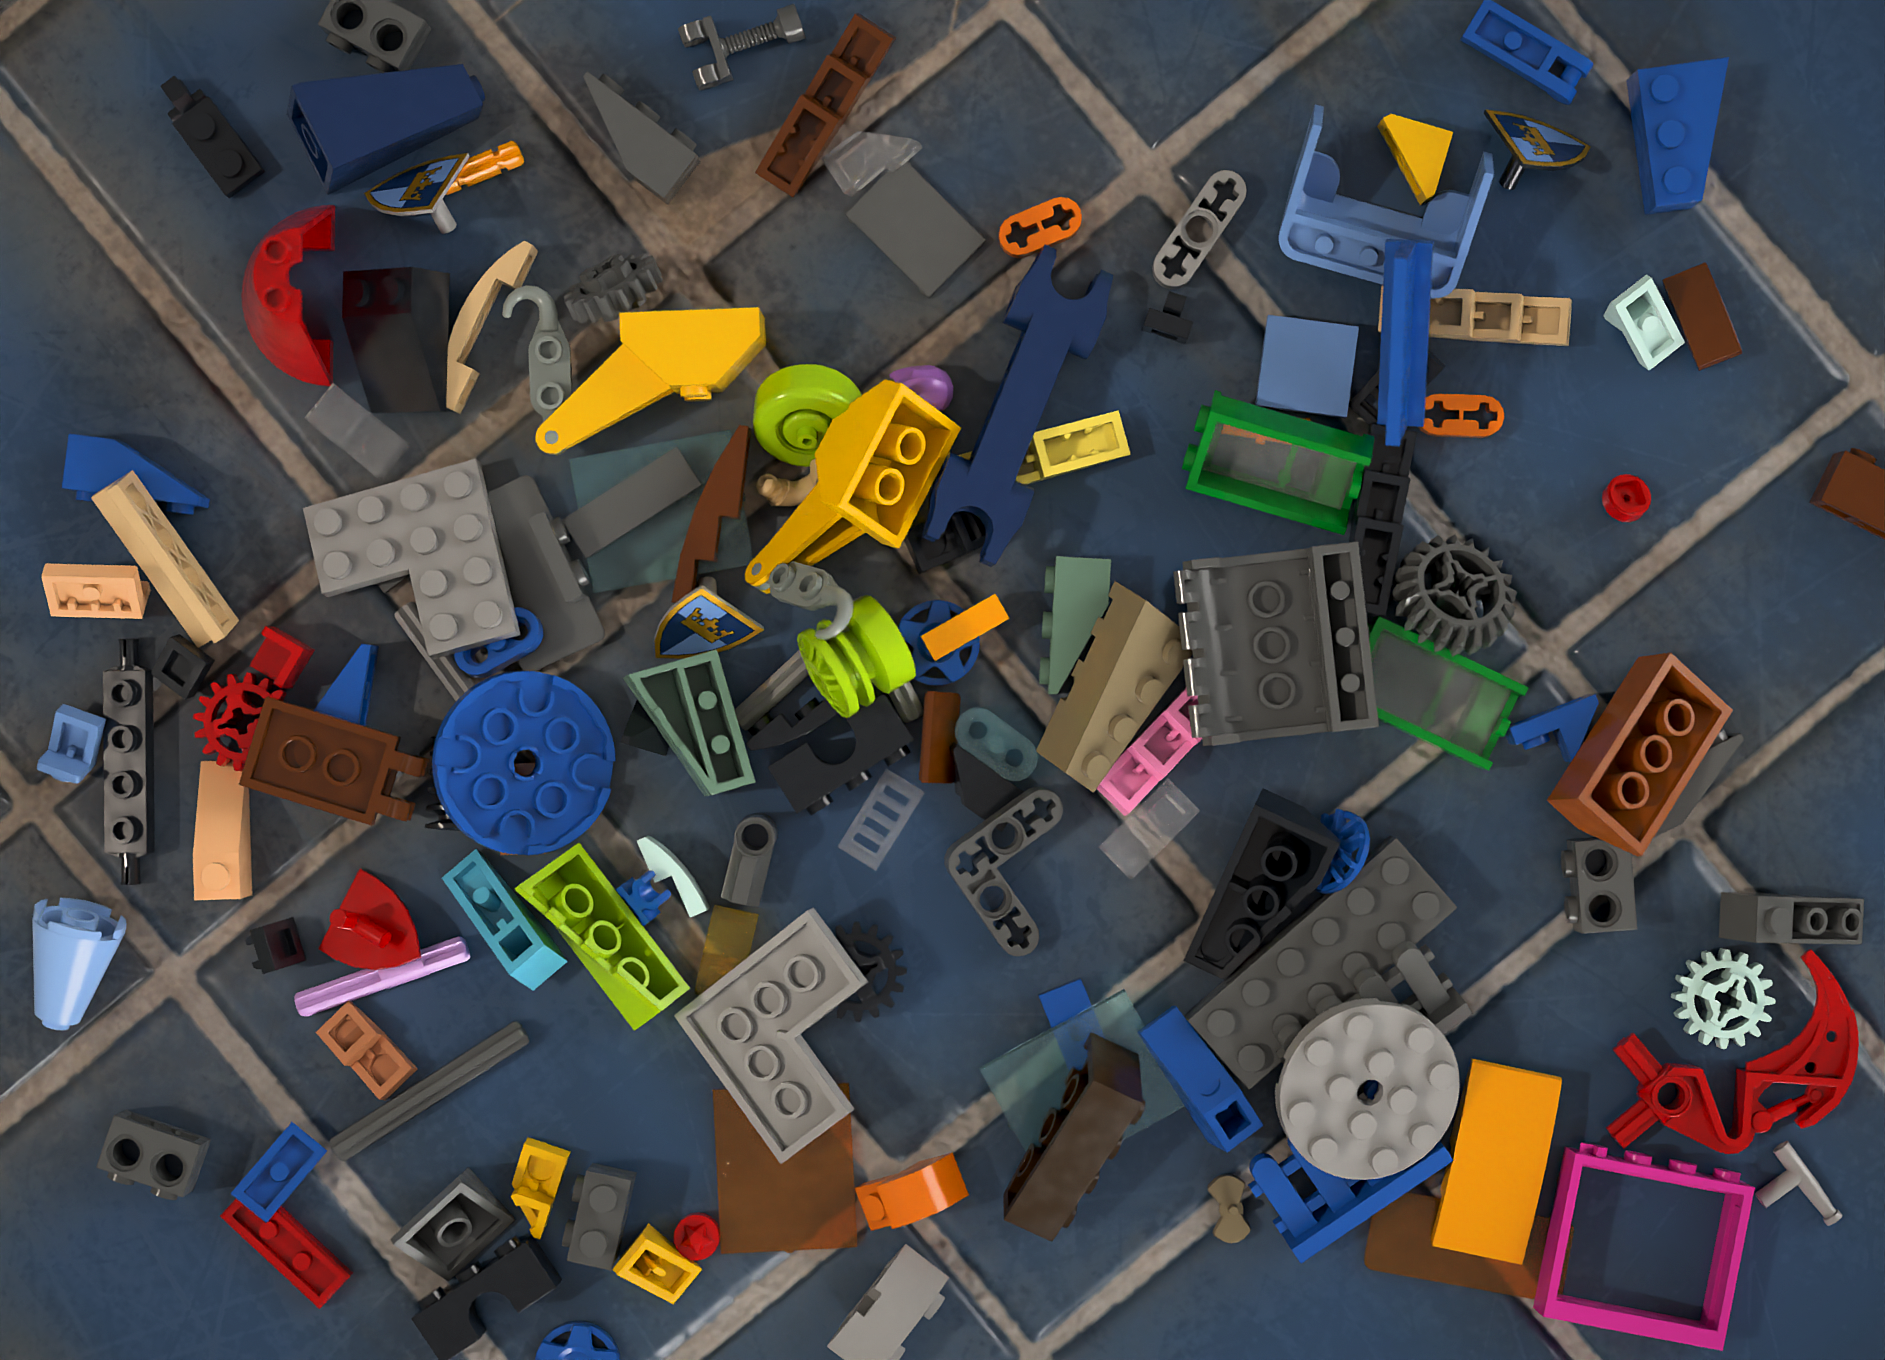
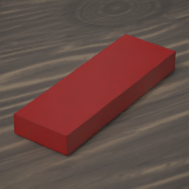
(291, 1251)

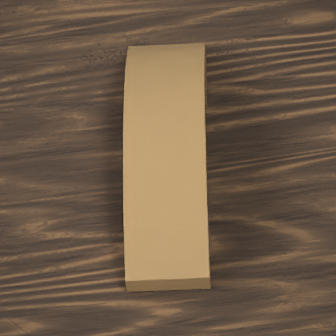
(507, 270)

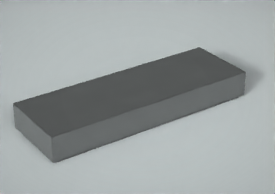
(632, 502)

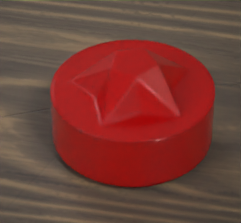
(1626, 498)
(696, 1236)

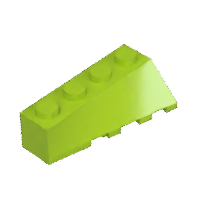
(605, 935)

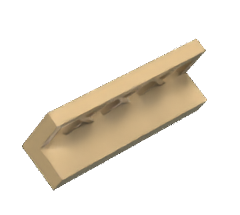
(165, 559)

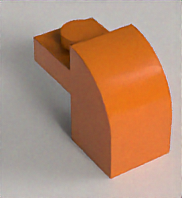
(912, 1193)

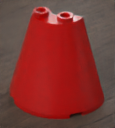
(275, 307)

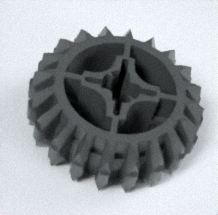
(1448, 609)

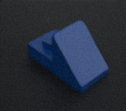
(1566, 721)

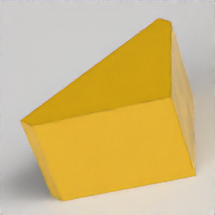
(1418, 152)
(656, 1265)

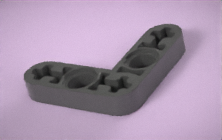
(986, 871)

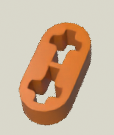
(1035, 217)
(1463, 404)

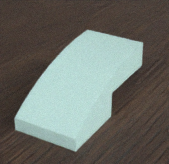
(666, 864)

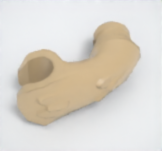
(786, 492)

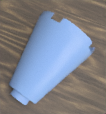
(70, 957)

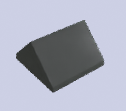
(454, 1226)

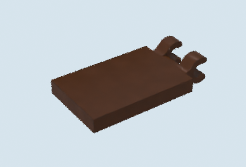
(328, 763)

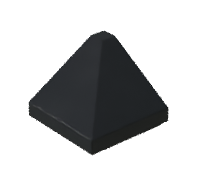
(643, 733)

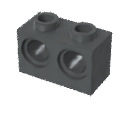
(379, 20)
(1613, 882)
(155, 1142)

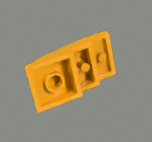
(1498, 1161)

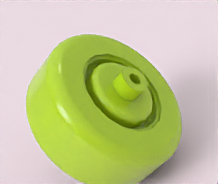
(797, 408)

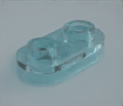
(996, 743)

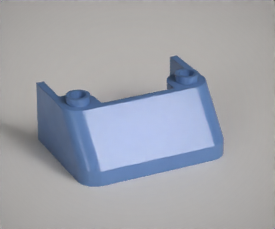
(1352, 234)

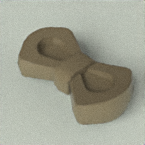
(1228, 1191)

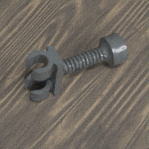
(786, 26)

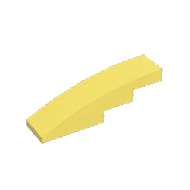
(1072, 448)

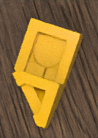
(538, 1181)

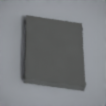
(915, 228)

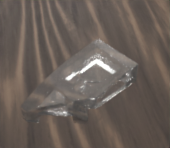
(866, 156)

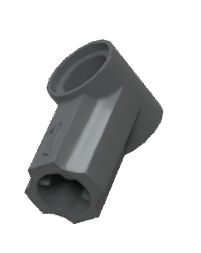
(749, 864)

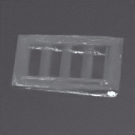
(859, 851)

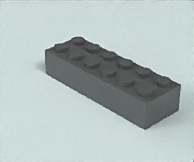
(1319, 958)

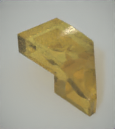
(726, 944)

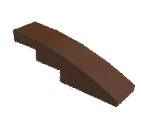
(825, 105)
(719, 500)

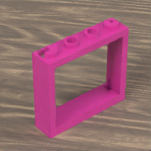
(1712, 1327)

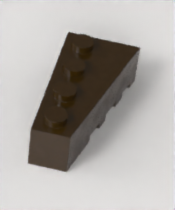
(1076, 1139)

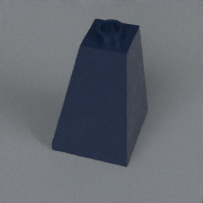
(377, 118)

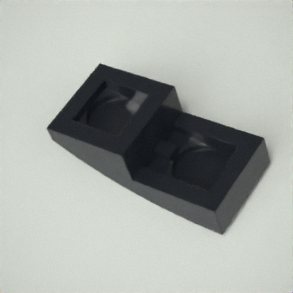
(961, 536)

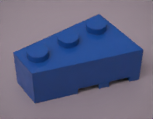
(1675, 130)

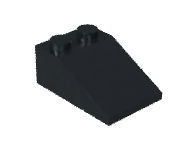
(399, 336)

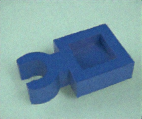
(642, 897)

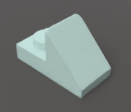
(1645, 322)

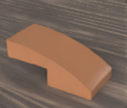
(366, 1050)

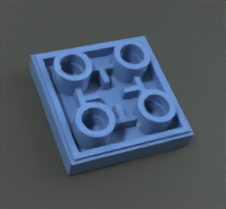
(1306, 366)

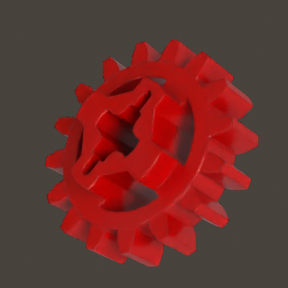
(237, 702)

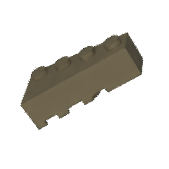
(1114, 688)

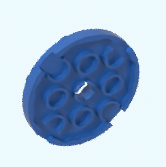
(478, 753)

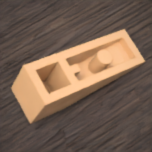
(222, 835)

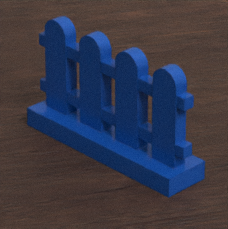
(1338, 1202)

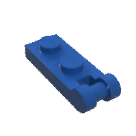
(1526, 50)

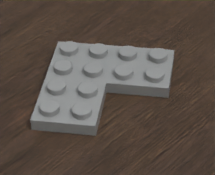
(438, 533)
(754, 1025)

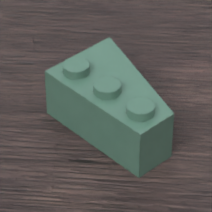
(697, 719)

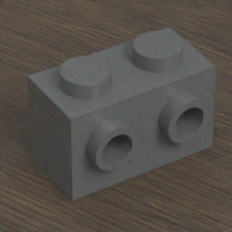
(601, 1216)

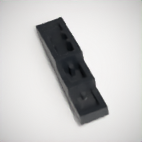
(1380, 514)

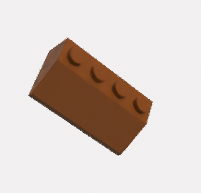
(1640, 753)

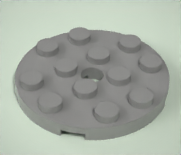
(1360, 1044)

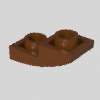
(1702, 316)

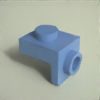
(72, 744)

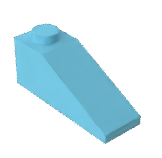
(504, 921)

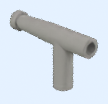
(1800, 1175)

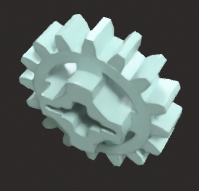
(1716, 1014)

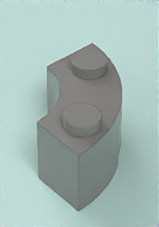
(890, 1309)

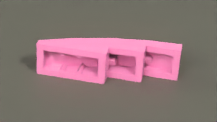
(1150, 755)

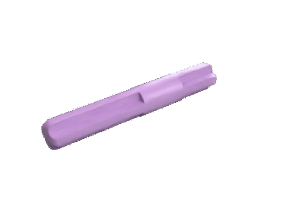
(372, 981)

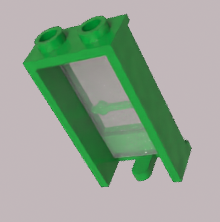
(1277, 463)
(1439, 696)

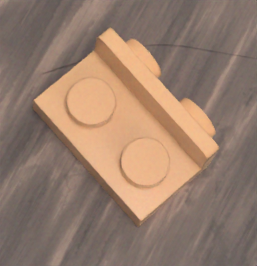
(95, 591)

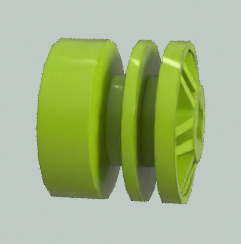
(861, 654)

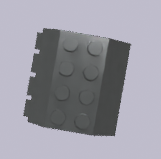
(1276, 644)

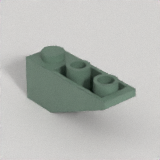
(1079, 598)

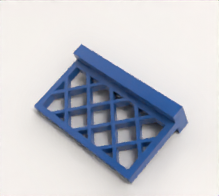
(1404, 336)

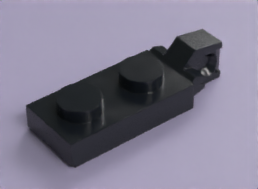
(211, 138)

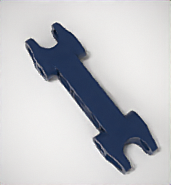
(987, 480)

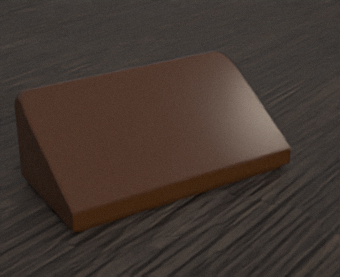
(938, 734)

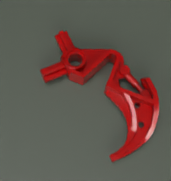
(1694, 1108)

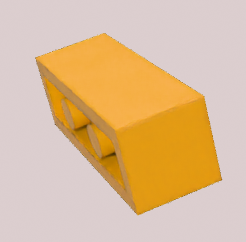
(964, 627)

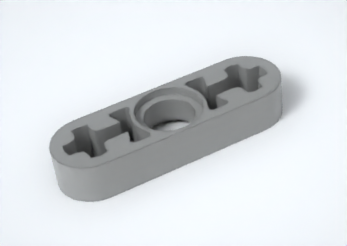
(1208, 195)

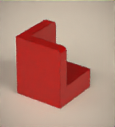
(281, 657)

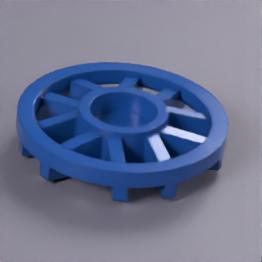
(1349, 842)

